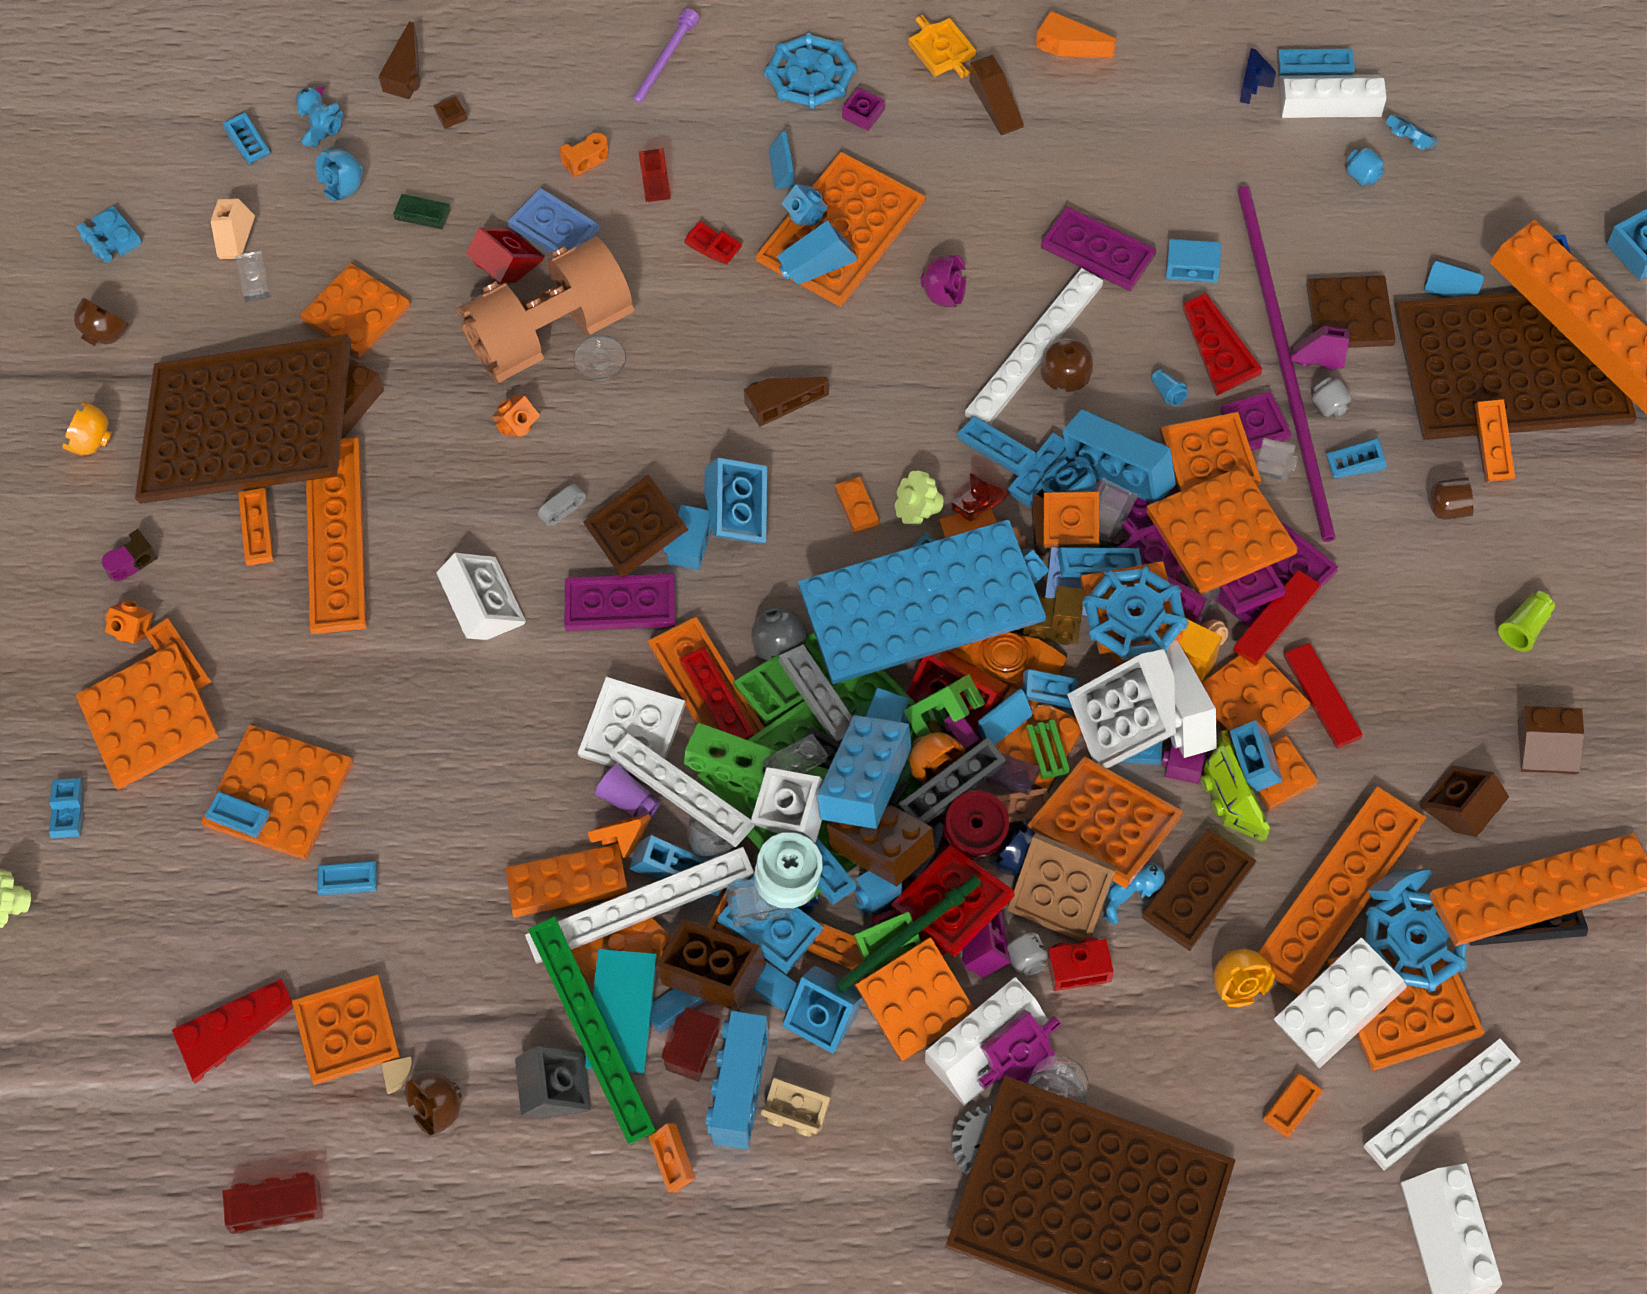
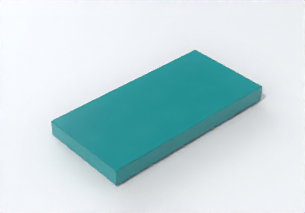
(625, 999)

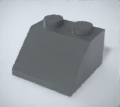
(552, 1083)

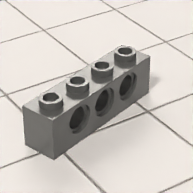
(953, 781)

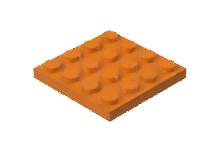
(1221, 530)
(147, 716)
(290, 781)
(1107, 819)
(1418, 1019)

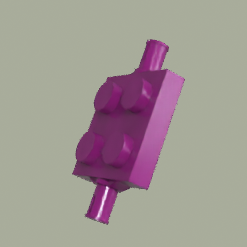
(1152, 548)
(1017, 1048)

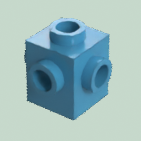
(804, 205)

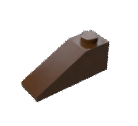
(401, 70)
(994, 93)
(781, 396)

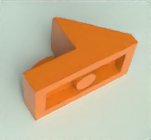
(626, 832)

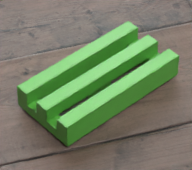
(1042, 728)

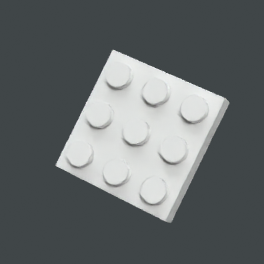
(632, 711)

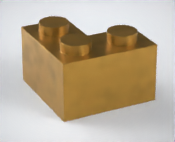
(1062, 617)

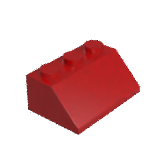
(945, 668)

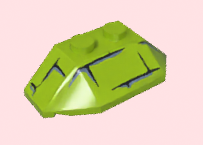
(1231, 793)

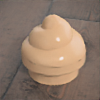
(1217, 627)

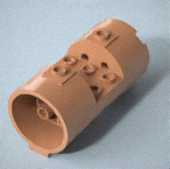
(585, 286)

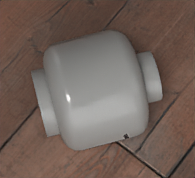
(1331, 397)
(1027, 953)

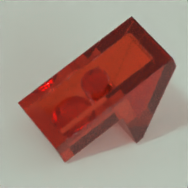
(654, 175)
(980, 498)

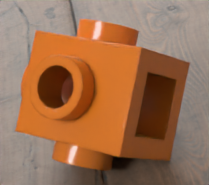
(515, 416)
(128, 621)

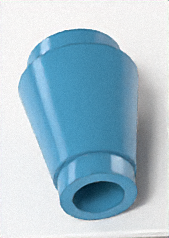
(1170, 388)

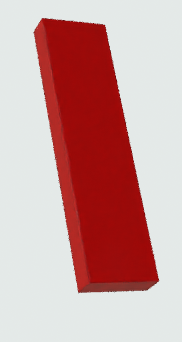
(1276, 618)
(715, 694)
(1323, 695)

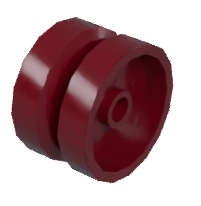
(982, 809)

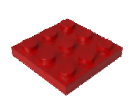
(959, 924)

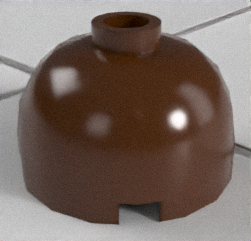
(98, 323)
(1066, 365)
(434, 1100)

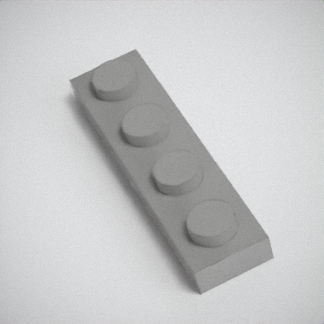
(816, 692)

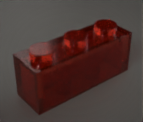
(272, 1203)

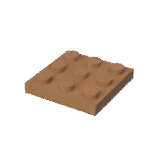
(1062, 888)

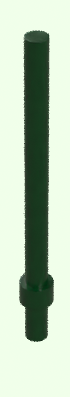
(952, 898)

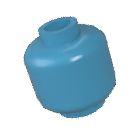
(1365, 166)

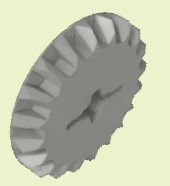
(968, 1136)

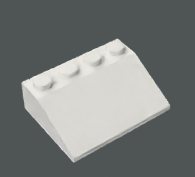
(1127, 708)

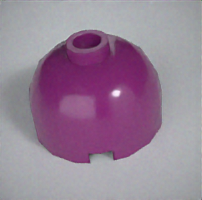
(944, 281)

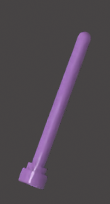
(687, 20)

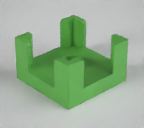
(946, 697)

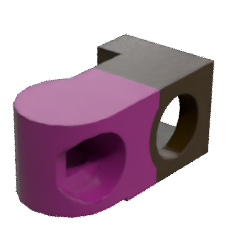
(129, 558)

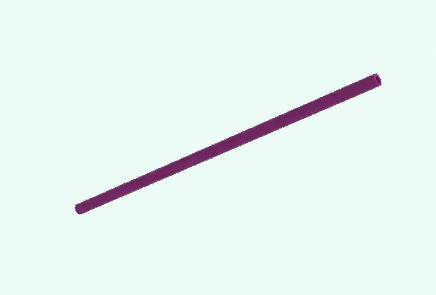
(1286, 365)

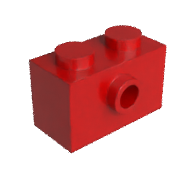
(1080, 964)

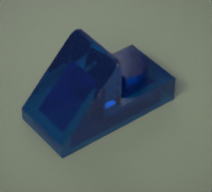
(1257, 74)

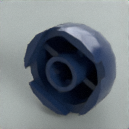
(1014, 849)

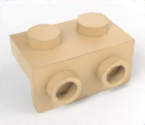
(796, 1107)

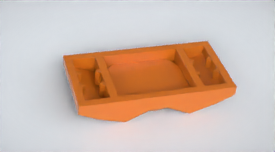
(1010, 655)

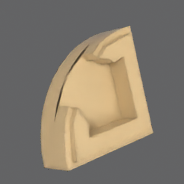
(396, 1073)

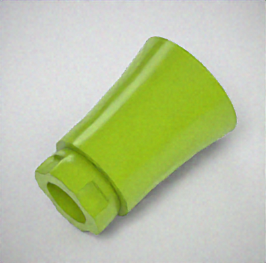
(1527, 622)

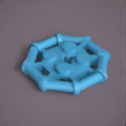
(810, 59)
(1134, 627)
(1409, 953)

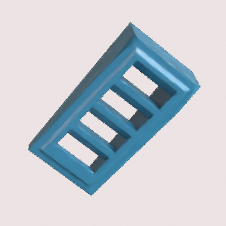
(240, 122)
(1365, 448)

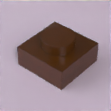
(450, 112)

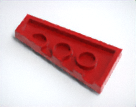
(1220, 348)
(220, 1032)

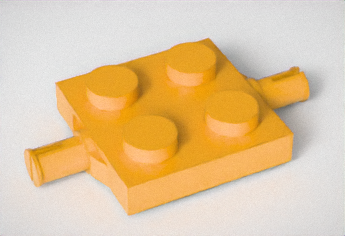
(942, 47)

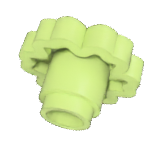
(917, 498)
(12, 898)

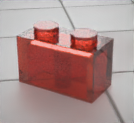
(691, 1044)

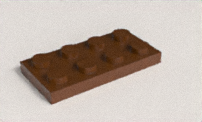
(1199, 889)

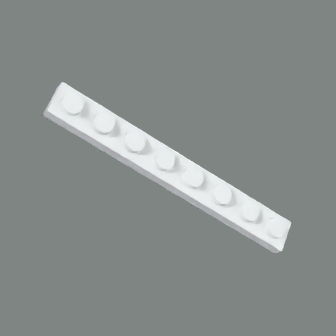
(1031, 349)
(652, 900)

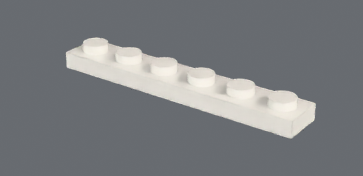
(682, 790)
(1441, 1104)

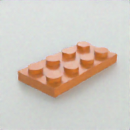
(566, 880)

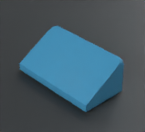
(781, 162)
(1453, 281)
(1005, 717)
(670, 1006)

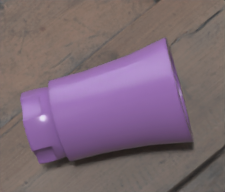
(626, 793)

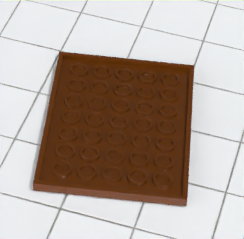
(1500, 350)
(244, 419)
(1088, 1198)

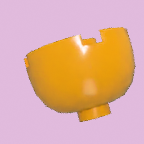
(87, 430)
(1241, 976)

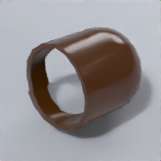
(1452, 499)

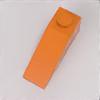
(1072, 39)

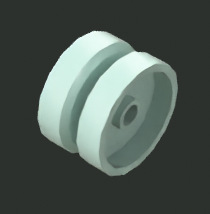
(788, 870)

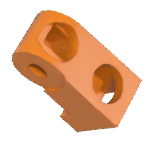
(585, 154)

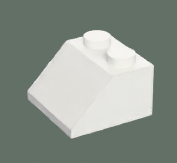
(788, 803)

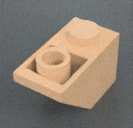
(231, 227)

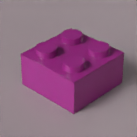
(863, 109)
(962, 731)

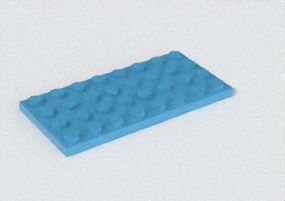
(921, 601)

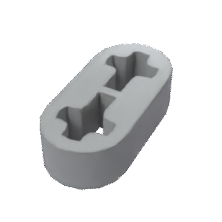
(561, 505)

